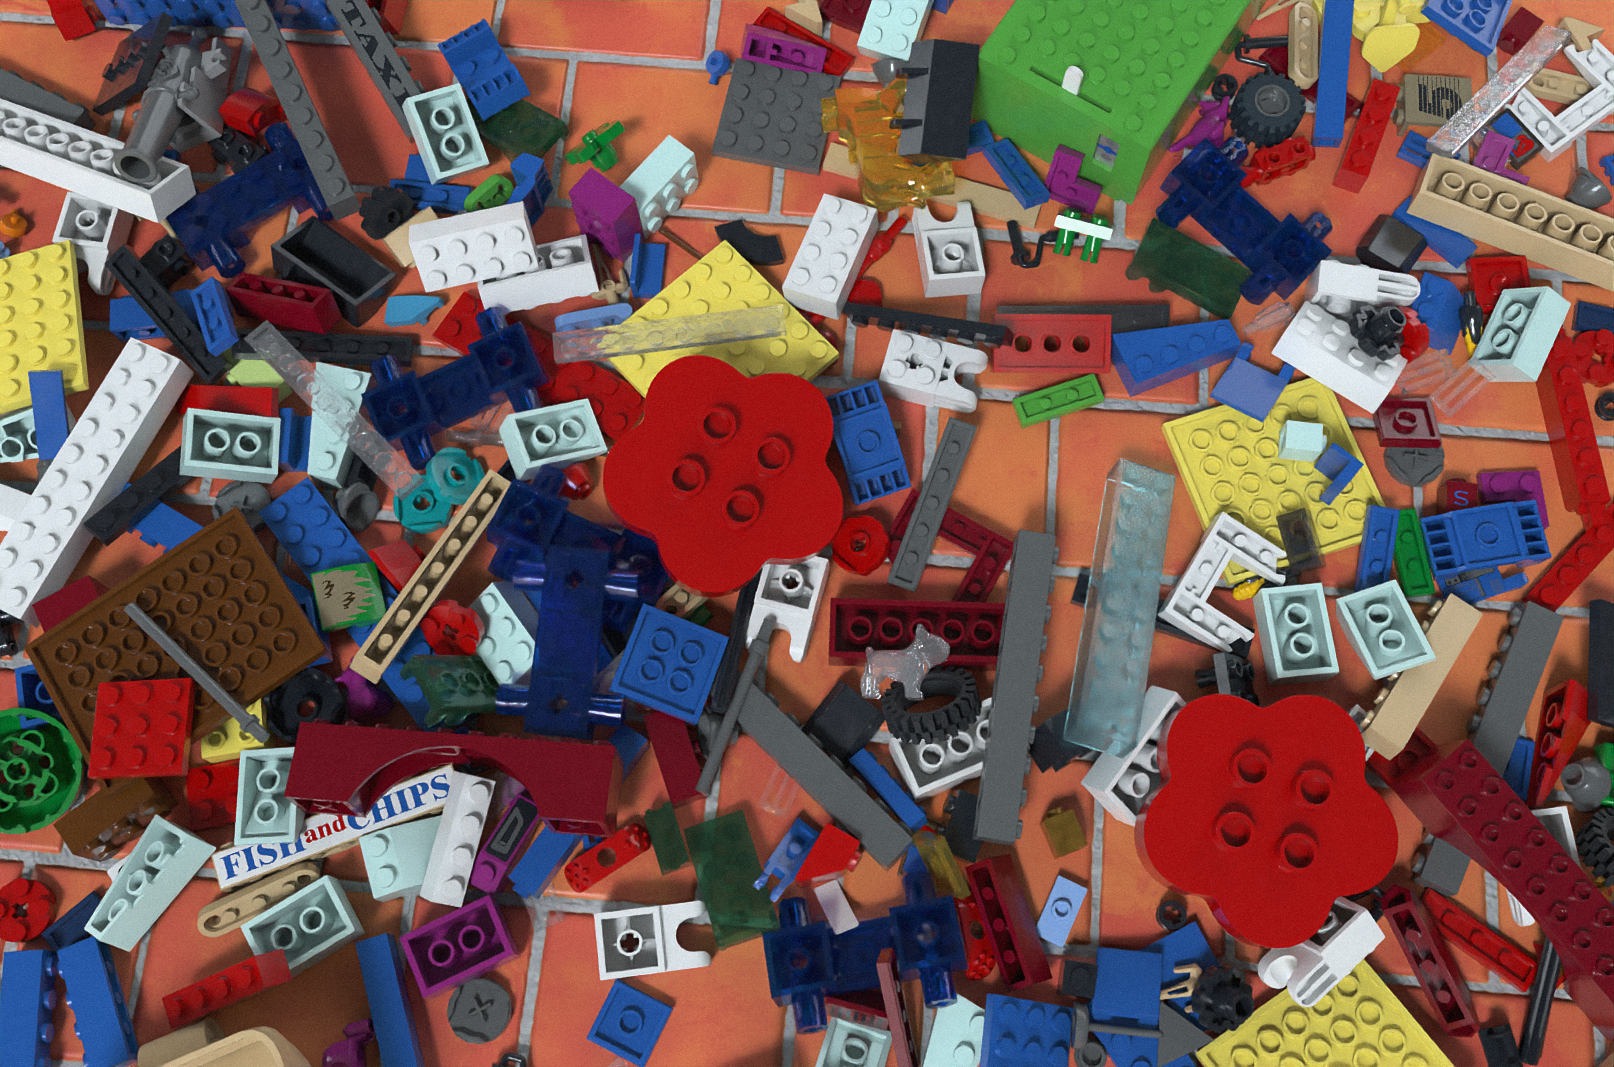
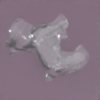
(904, 665)

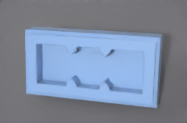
(1060, 911)

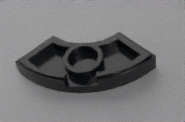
(752, 247)

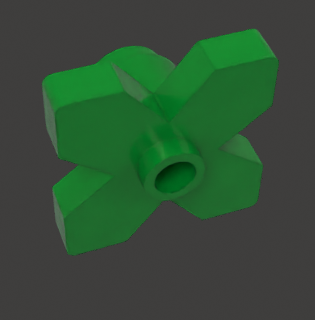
(597, 147)

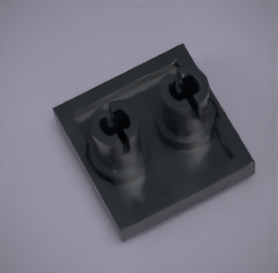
(1232, 676)

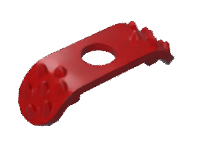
(627, 845)
(978, 951)

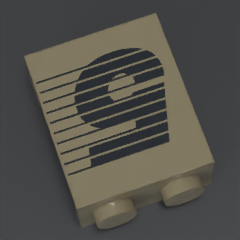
(1429, 100)

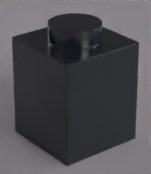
(1077, 979)

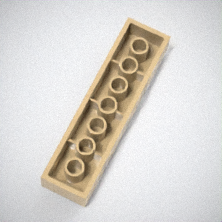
(1516, 219)

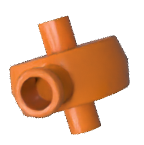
(13, 224)

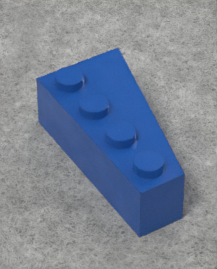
(1169, 353)

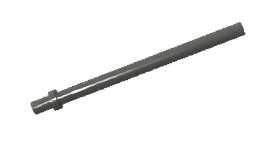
(248, 722)

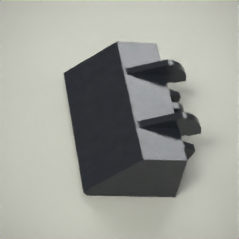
(937, 101)
(326, 259)

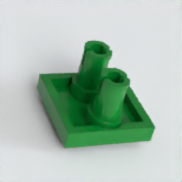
(1095, 228)

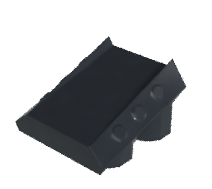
(1390, 246)
(844, 722)

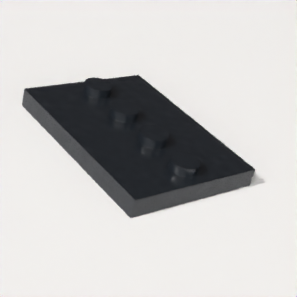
(132, 64)
(1601, 663)

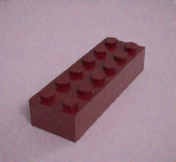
(889, 624)

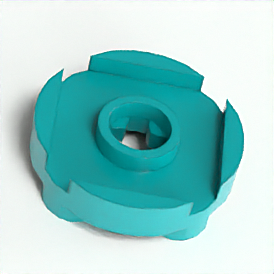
(442, 483)
(419, 520)

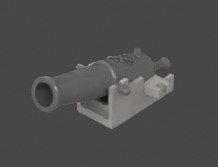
(177, 106)

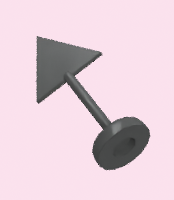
(1174, 1033)

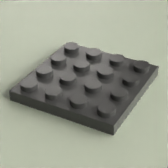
(774, 117)

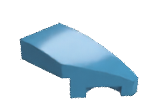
(410, 309)

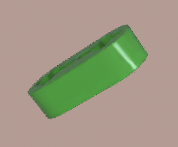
(488, 193)

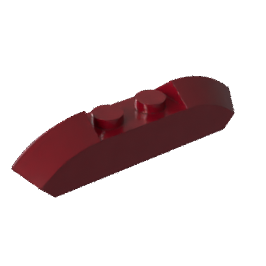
(1430, 962)

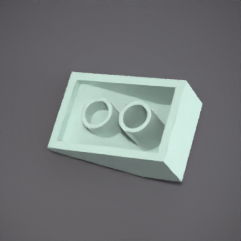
(551, 436)
(1383, 630)
(262, 809)
(399, 857)
(853, 1045)

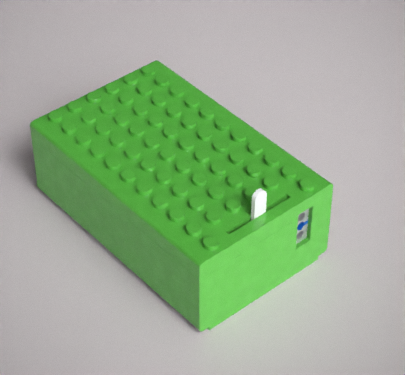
(1104, 78)

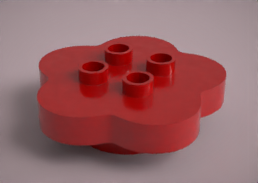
(726, 474)
(1265, 814)

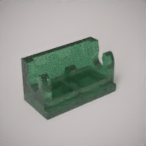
(667, 839)

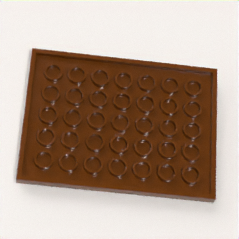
(214, 600)

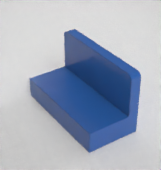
(647, 268)
(294, 441)
(1338, 467)

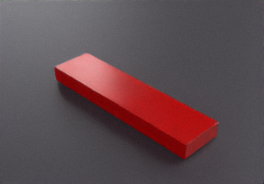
(836, 60)
(230, 399)
(1480, 941)

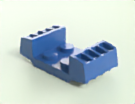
(483, 69)
(532, 185)
(867, 443)
(1484, 538)

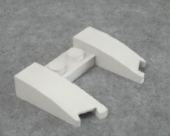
(1560, 131)
(1187, 603)

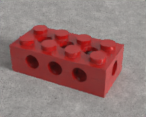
(1064, 358)

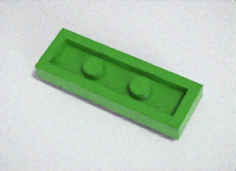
(1058, 401)

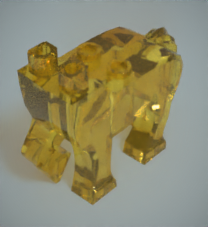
(882, 176)

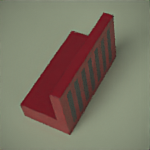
(860, 1007)

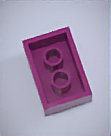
(606, 215)
(459, 947)

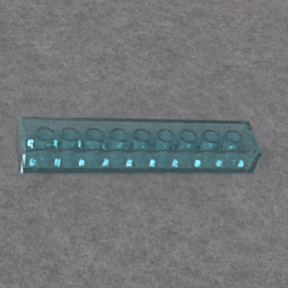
(1120, 610)

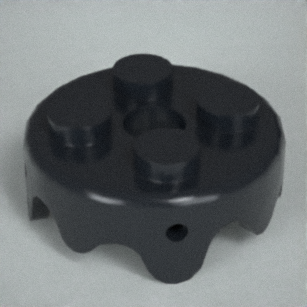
(286, 700)

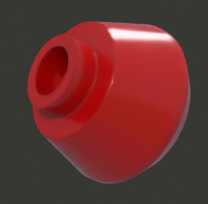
(578, 482)

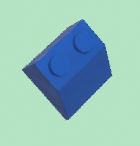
(1439, 310)

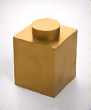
(1062, 832)

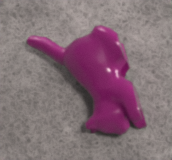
(1211, 125)
(364, 699)

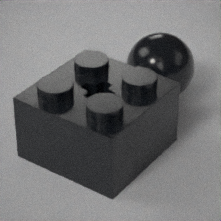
(1050, 749)

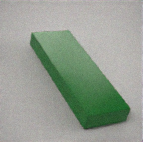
(1411, 557)

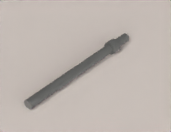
(757, 650)

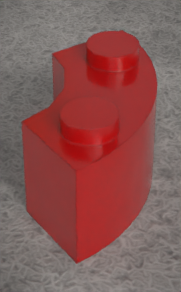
(73, 17)
(251, 111)

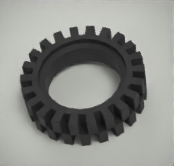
(938, 722)
(1596, 845)

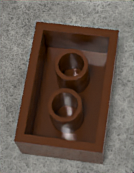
(105, 824)

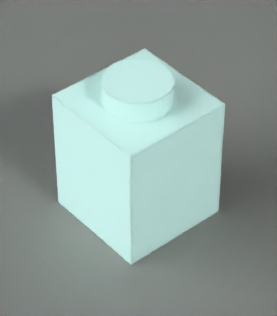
(1301, 441)

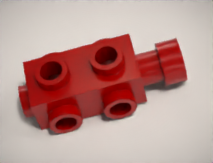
(1277, 161)

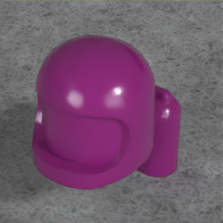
(351, 1050)

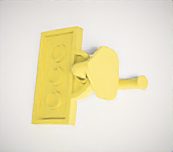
(1384, 28)

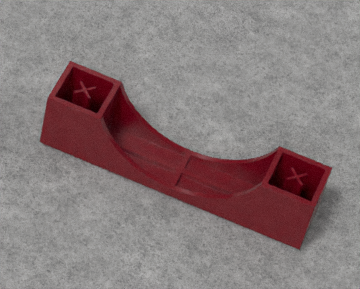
(354, 766)
(1479, 814)

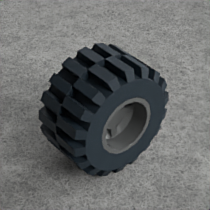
(1267, 109)

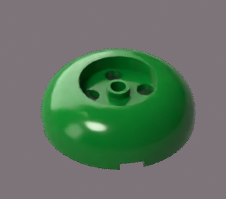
(55, 786)

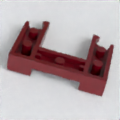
(988, 547)

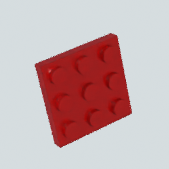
(142, 728)

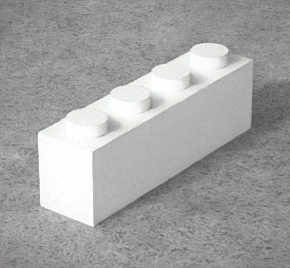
(457, 839)

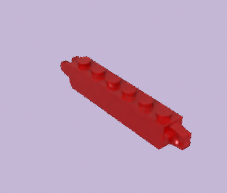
(1572, 434)

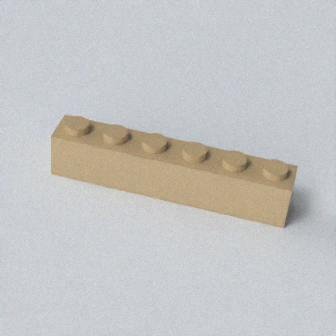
(1412, 690)

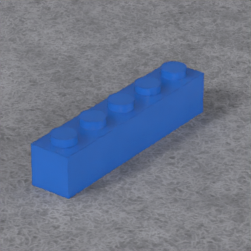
(889, 790)

